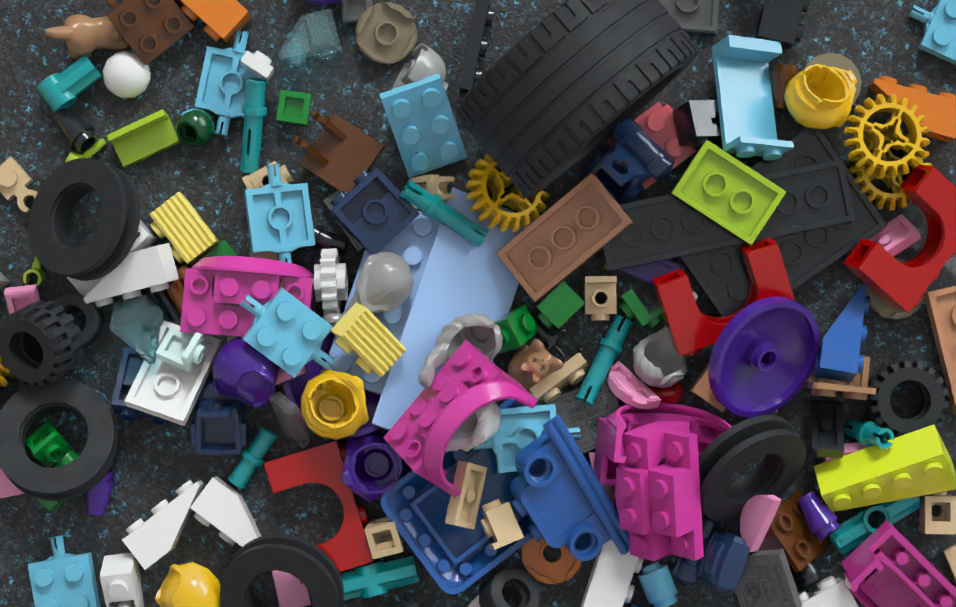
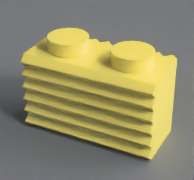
(183, 228)
(368, 340)

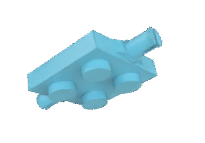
(939, 29)
(224, 82)
(279, 216)
(287, 332)
(518, 429)
(64, 579)

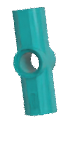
(857, 529)
(378, 577)

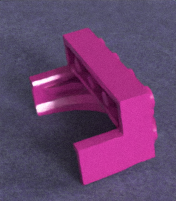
(233, 281)
(457, 391)
(610, 431)
(895, 574)

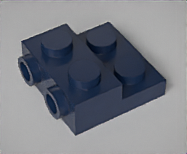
(373, 211)
(128, 370)

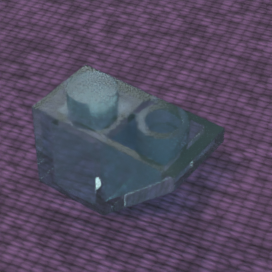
(311, 37)
(138, 326)

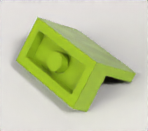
(144, 138)

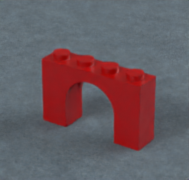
(905, 282)
(692, 329)
(324, 466)

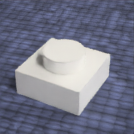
(258, 64)

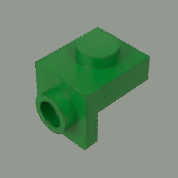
(633, 308)
(516, 328)
(47, 444)

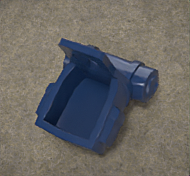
(630, 162)
(218, 423)
(722, 560)

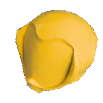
(821, 96)
(334, 404)
(189, 587)

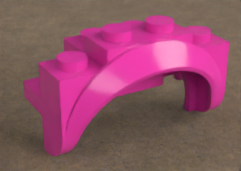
(664, 501)

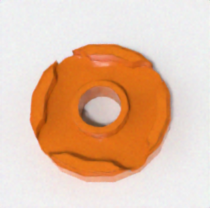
(548, 571)

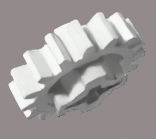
(330, 281)

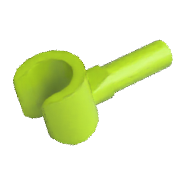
(88, 153)
(36, 268)

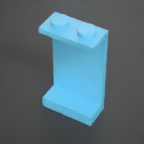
(746, 97)

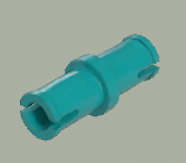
(869, 433)
(253, 457)

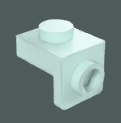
(182, 349)

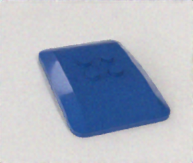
(449, 552)

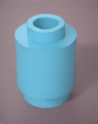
(658, 584)

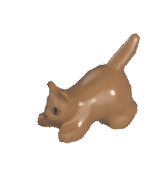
(87, 34)
(531, 365)

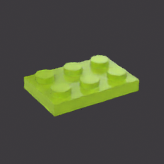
(728, 192)

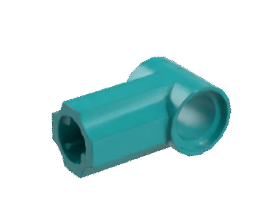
(63, 88)

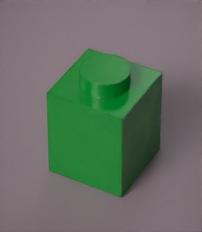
(559, 306)

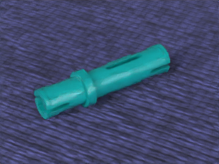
(253, 122)
(433, 206)
(609, 349)

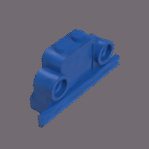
(564, 496)

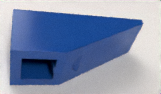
(840, 347)

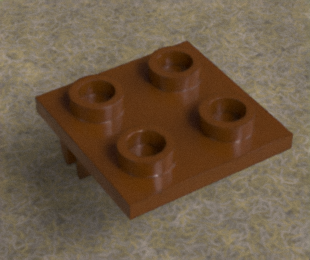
(149, 25)
(339, 152)
(794, 534)

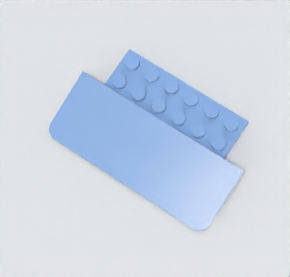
(449, 282)

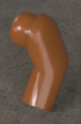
(177, 287)

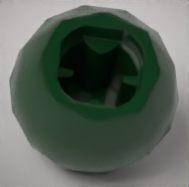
(195, 127)

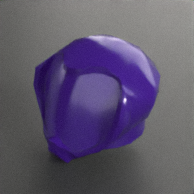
(244, 373)
(371, 466)

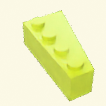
(909, 468)

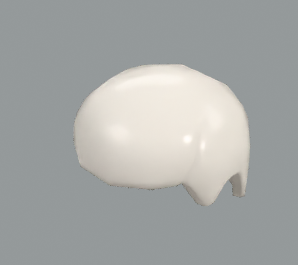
(126, 74)

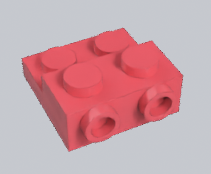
(660, 127)

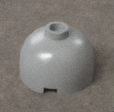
(424, 65)

